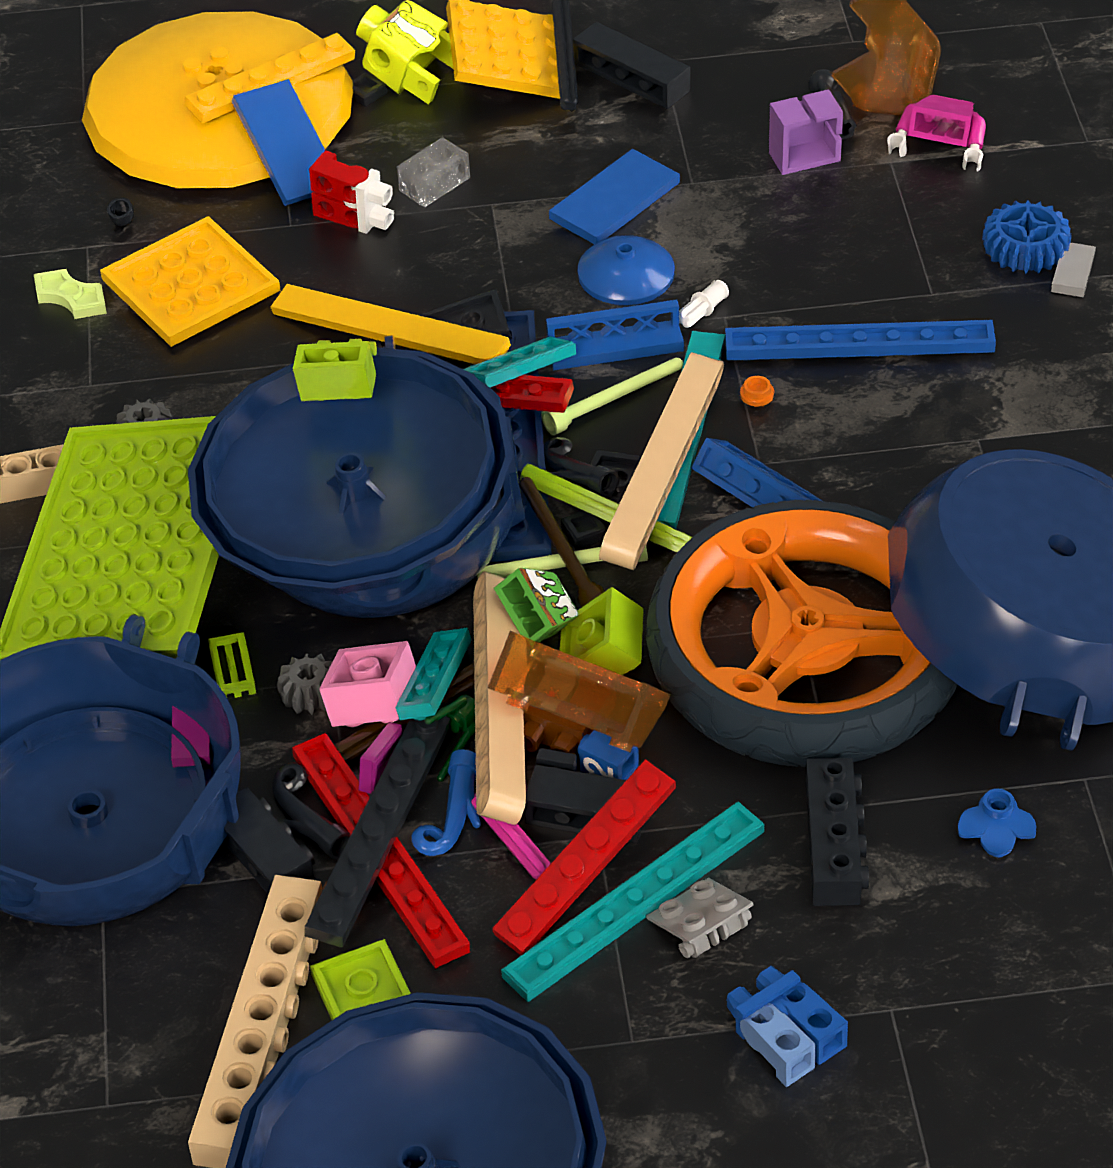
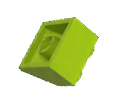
(606, 633)

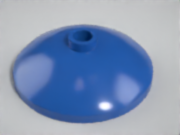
(626, 270)

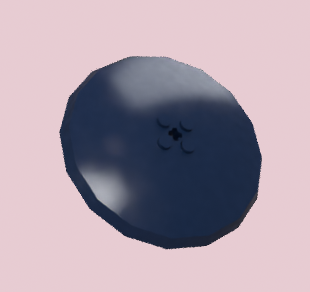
(351, 487)
(423, 1088)

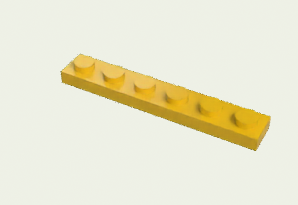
(295, 66)

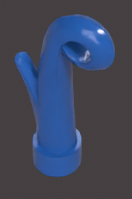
(461, 792)

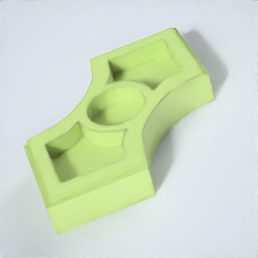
(78, 297)

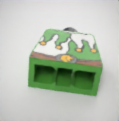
(536, 603)

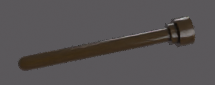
(587, 589)

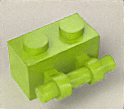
(335, 370)

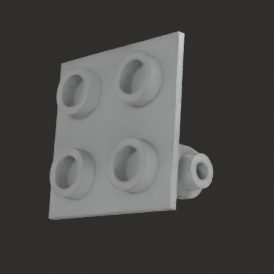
(703, 916)

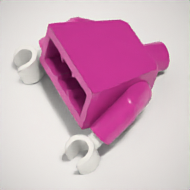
(942, 121)

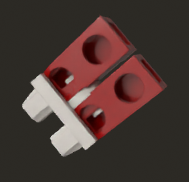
(349, 194)

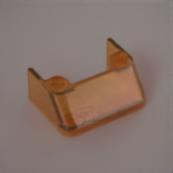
(903, 61)
(577, 691)

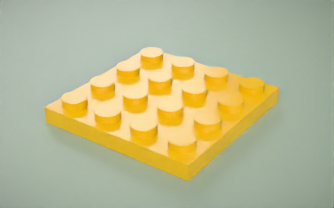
(503, 47)
(190, 281)

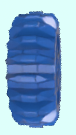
(1026, 236)

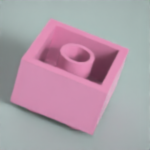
(367, 683)

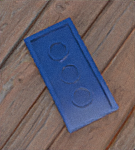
(281, 137)
(614, 196)

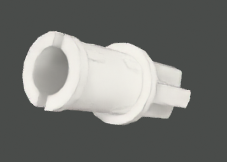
(703, 303)

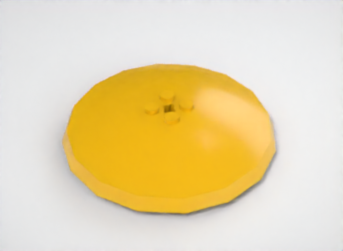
(139, 94)

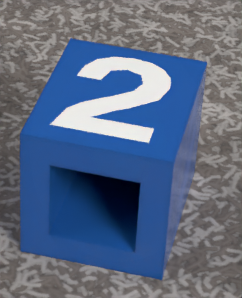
(604, 759)

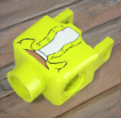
(404, 46)

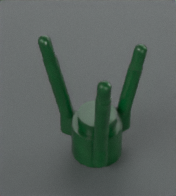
(462, 719)

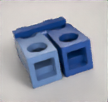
(787, 1024)

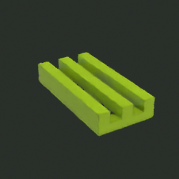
(235, 686)

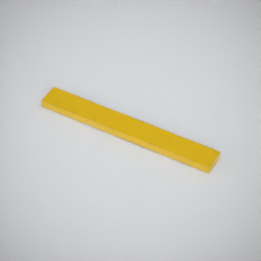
(377, 322)

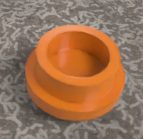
(757, 391)

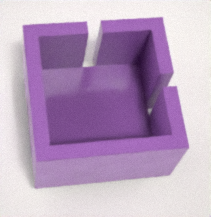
(805, 132)

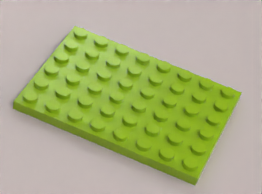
(115, 541)

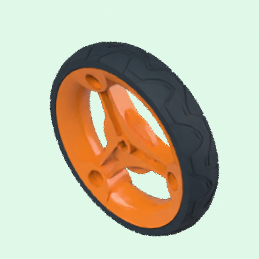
(792, 629)

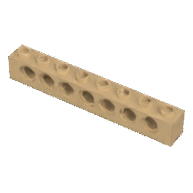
(275, 960)

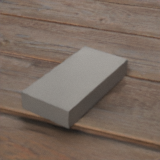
(1074, 270)

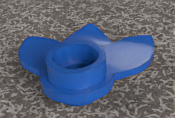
(997, 827)

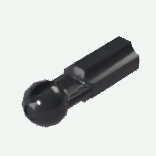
(821, 81)

